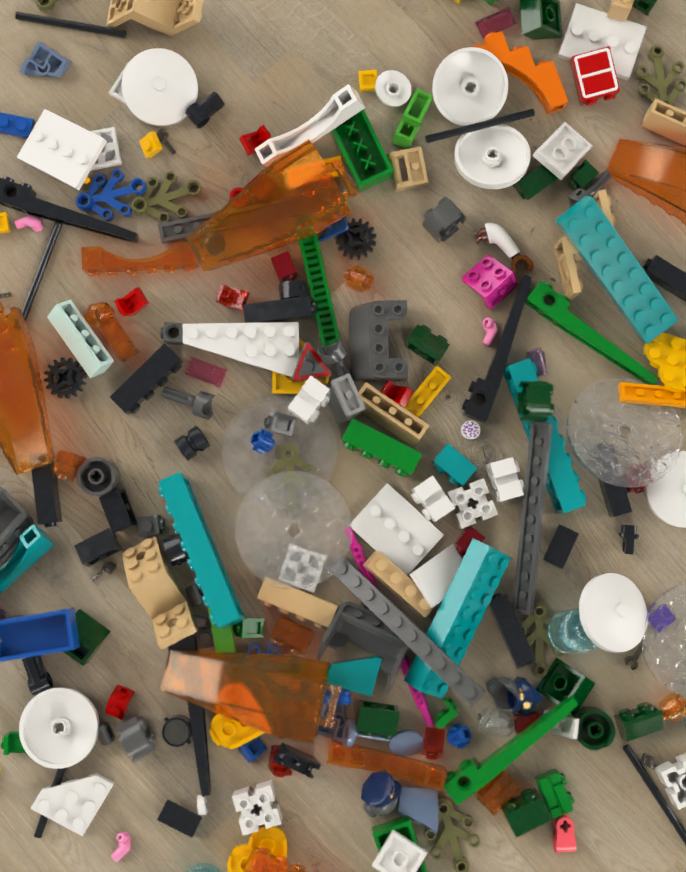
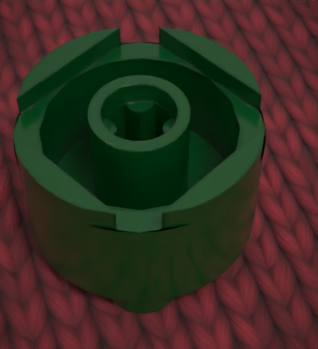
(535, 401)
(604, 731)

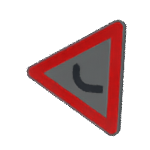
(309, 365)

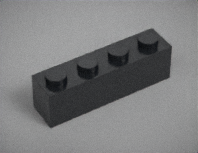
(146, 379)

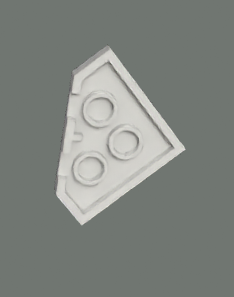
(74, 801)

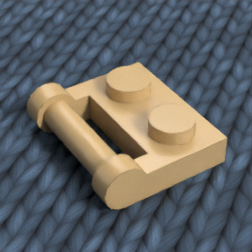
(414, 167)

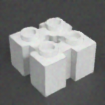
(309, 400)
(505, 479)
(432, 499)
(483, 508)
(671, 776)
(250, 818)

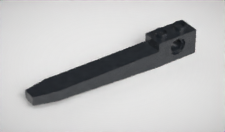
(26, 202)
(490, 384)
(198, 726)

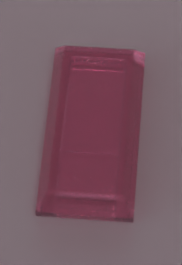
(496, 22)
(205, 371)

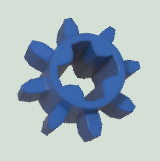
(262, 441)
(459, 735)

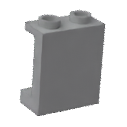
(345, 399)

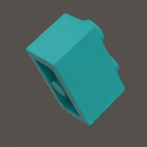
(453, 465)

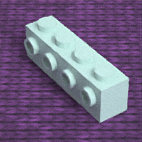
(80, 338)

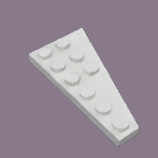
(262, 345)

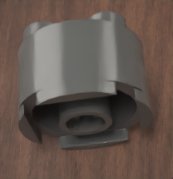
(443, 220)
(92, 467)
(135, 738)

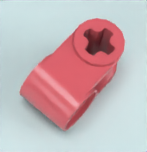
(563, 835)

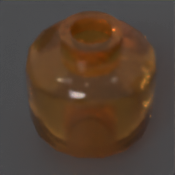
(359, 278)
(98, 314)
(673, 707)

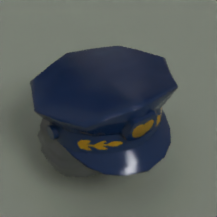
(511, 695)
(380, 794)

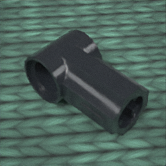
(201, 112)
(39, 679)

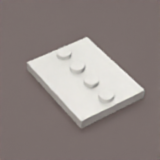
(593, 30)
(62, 149)
(396, 529)

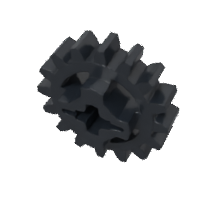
(362, 243)
(70, 373)

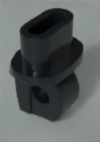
(629, 533)

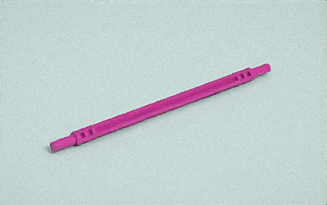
(419, 697)

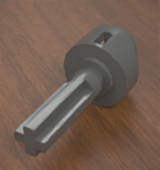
(597, 185)
(334, 356)
(201, 403)

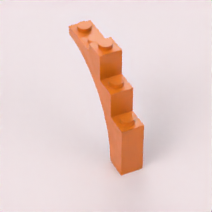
(518, 62)

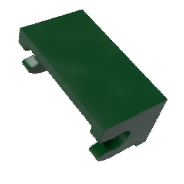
(534, 182)

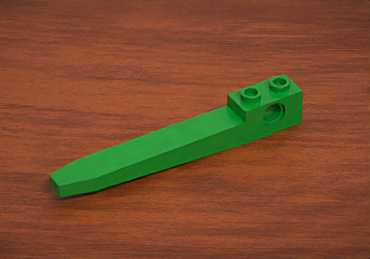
(572, 325)
(491, 766)

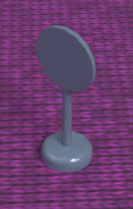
(404, 744)

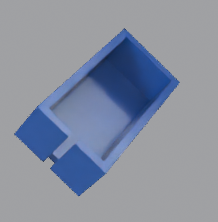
(38, 634)

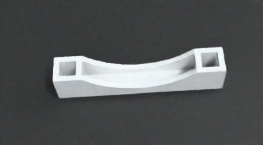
(339, 109)

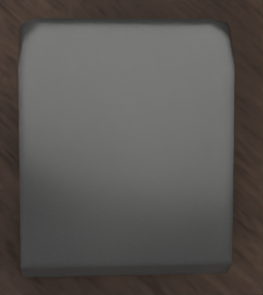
(194, 594)
(105, 734)

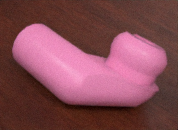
(29, 221)
(491, 331)
(124, 843)

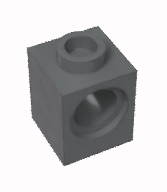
(166, 330)

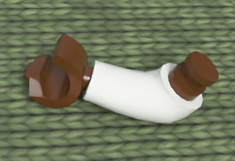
(498, 235)

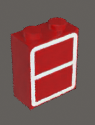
(595, 76)

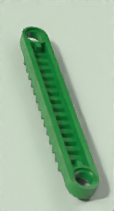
(319, 289)

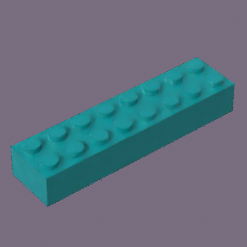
(616, 269)
(561, 480)
(201, 550)
(460, 612)

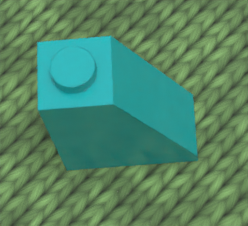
(355, 674)

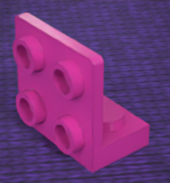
(491, 281)

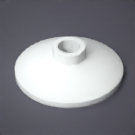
(398, 83)

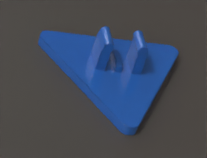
(334, 229)

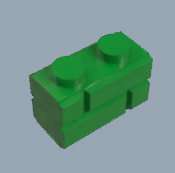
(554, 793)

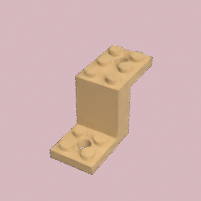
(161, 15)
(568, 256)
(158, 592)

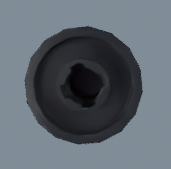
(192, 443)

